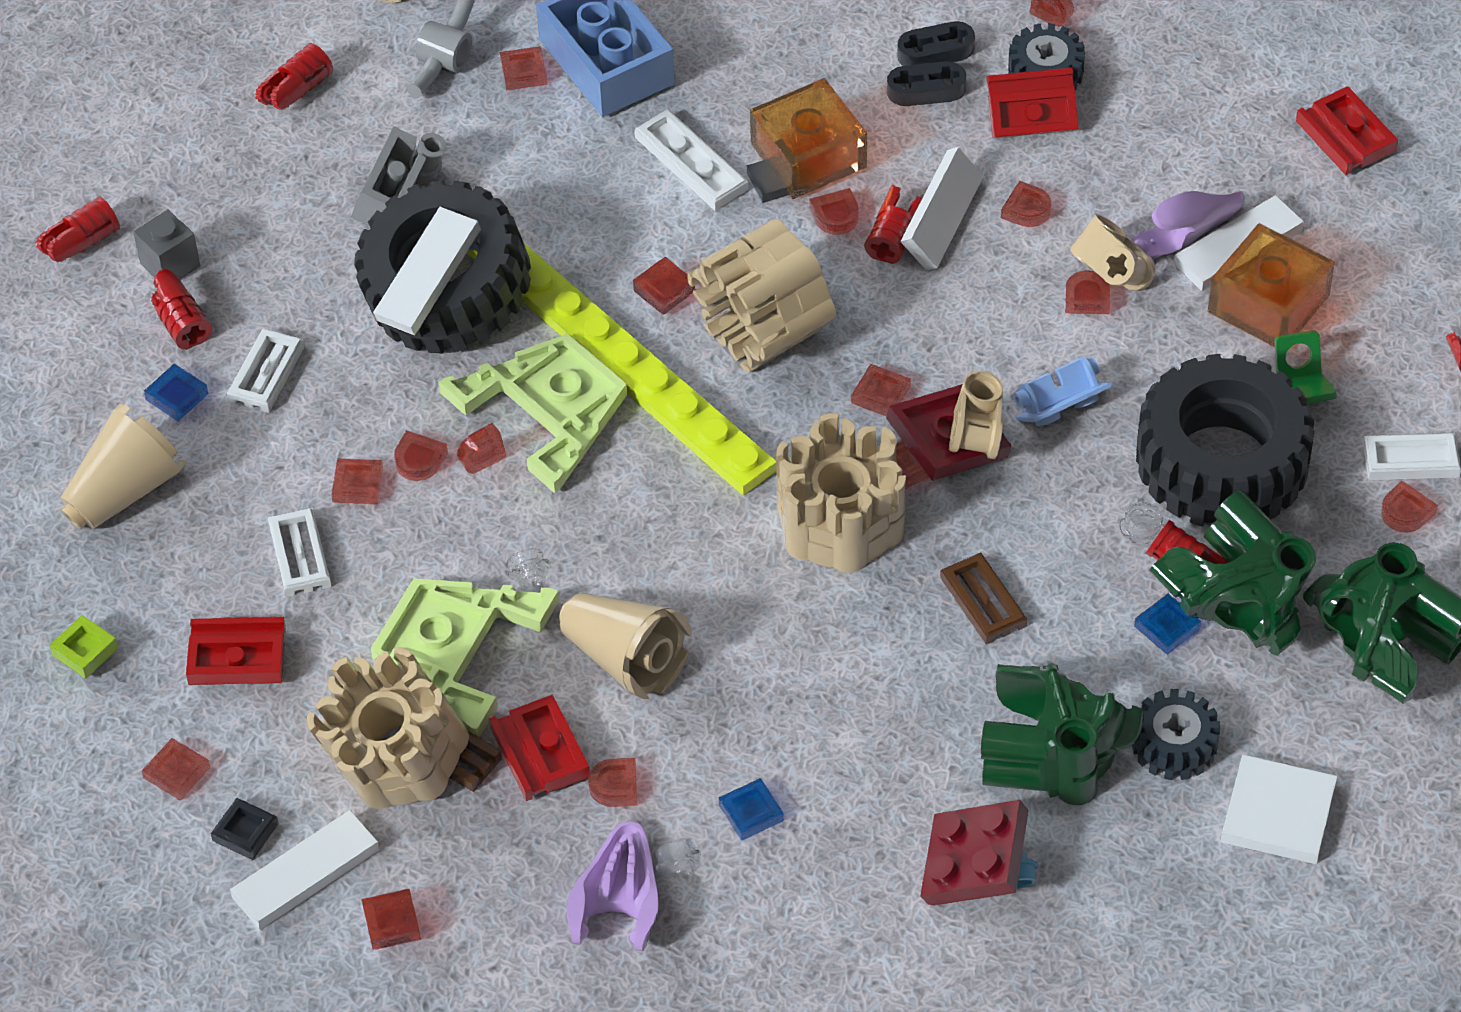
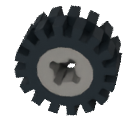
(1046, 51)
(1164, 747)

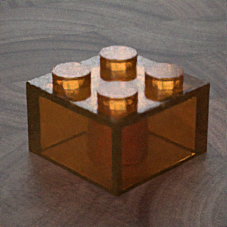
(808, 138)
(1270, 285)

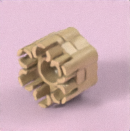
(771, 294)
(840, 496)
(368, 707)

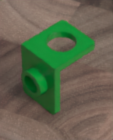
(1306, 376)

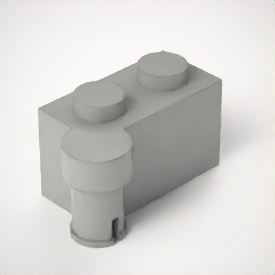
(398, 169)

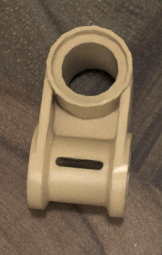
(1113, 255)
(978, 415)

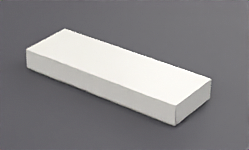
(691, 159)
(942, 209)
(1207, 255)
(427, 271)
(304, 870)

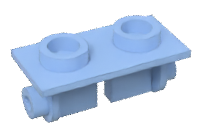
(1076, 388)

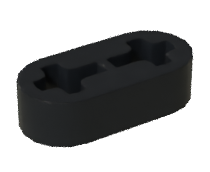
(936, 44)
(926, 83)

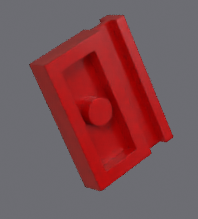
(1032, 102)
(1347, 130)
(236, 651)
(539, 747)

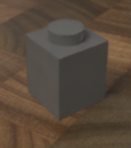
(167, 245)

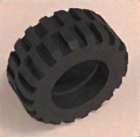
(472, 302)
(1231, 396)

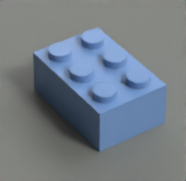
(606, 50)

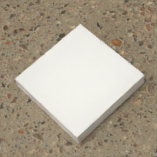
(1279, 809)

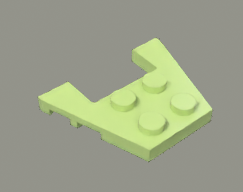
(559, 388)
(446, 626)

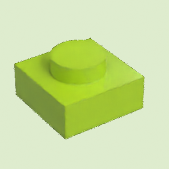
(83, 646)

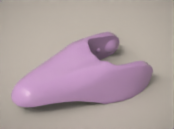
(1186, 219)
(618, 882)

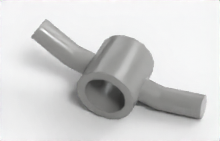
(442, 47)

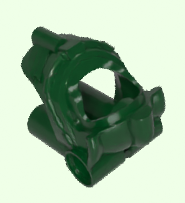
(1257, 584)
(1378, 606)
(1068, 745)

